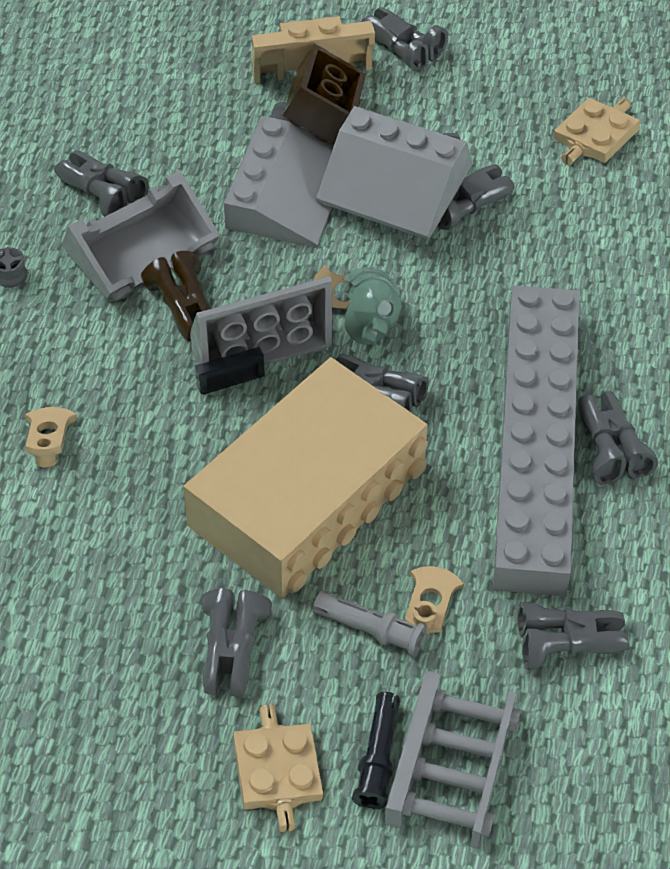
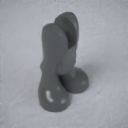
(406, 40)
(95, 178)
(476, 191)
(406, 390)
(607, 432)
(580, 632)
(231, 648)

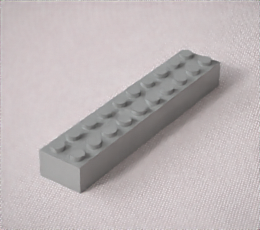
(538, 443)

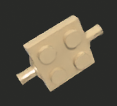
(596, 130)
(277, 767)

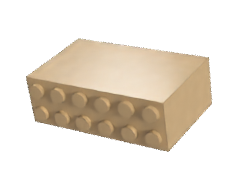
(306, 477)

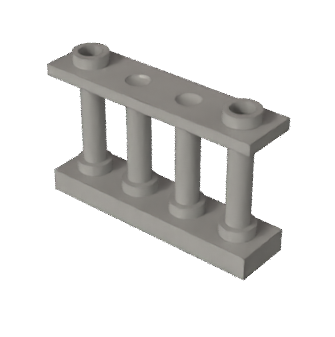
(414, 767)

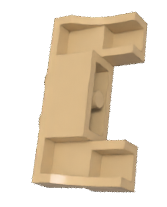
(289, 46)

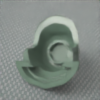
(372, 305)

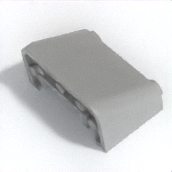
(126, 241)

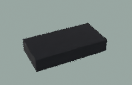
(230, 370)

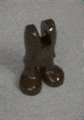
(183, 299)

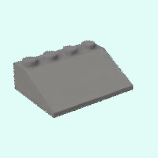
(393, 172)
(280, 185)
(279, 322)

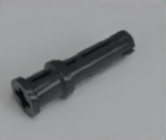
(375, 765)

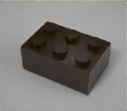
(323, 93)

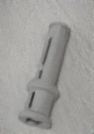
(384, 626)

